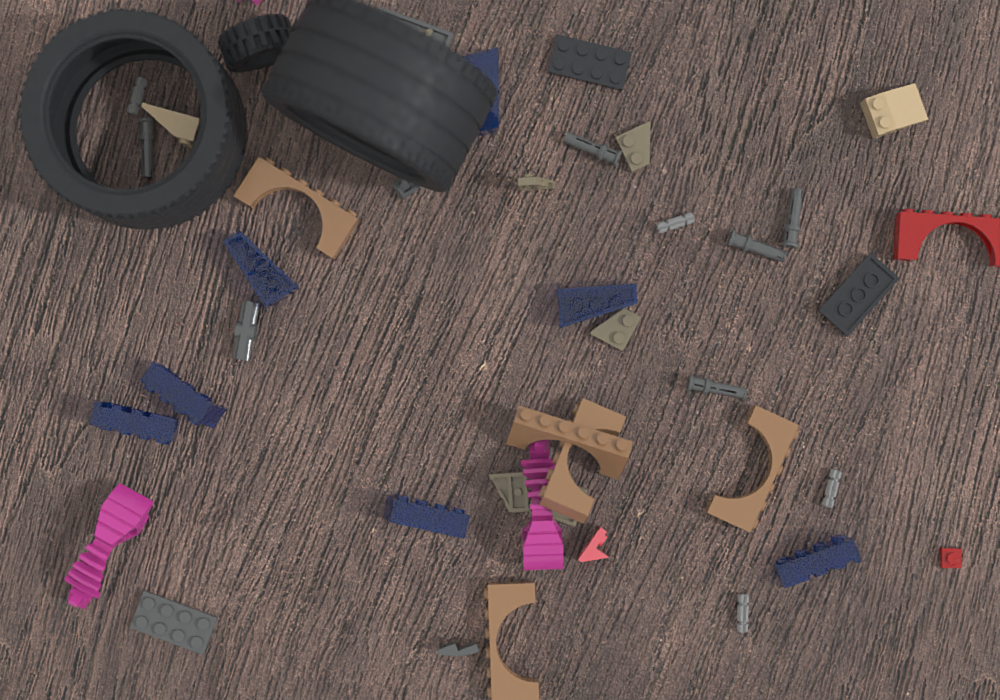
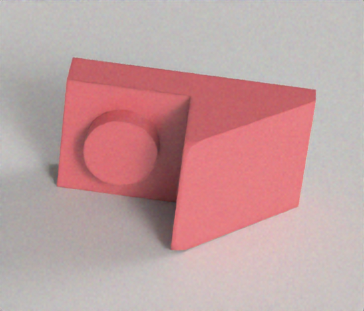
(590, 551)

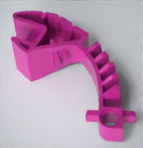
(119, 519)
(542, 534)

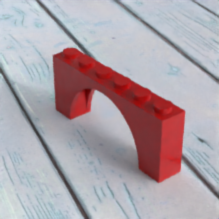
(914, 227)

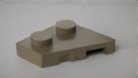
(636, 146)
(528, 183)
(617, 329)
(512, 490)

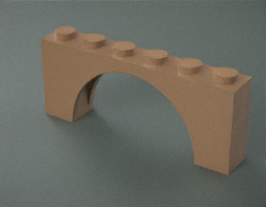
(266, 179)
(777, 435)
(607, 449)
(561, 491)
(503, 599)

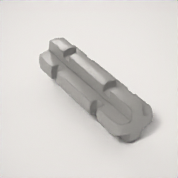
(137, 95)
(676, 222)
(831, 488)
(742, 613)

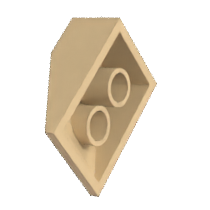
(893, 110)
(182, 126)

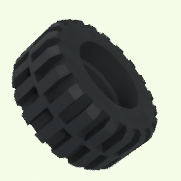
(254, 42)

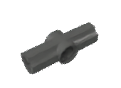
(246, 330)

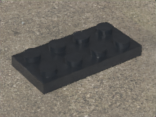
(589, 62)
(858, 294)

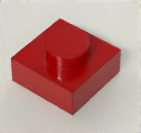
(951, 557)

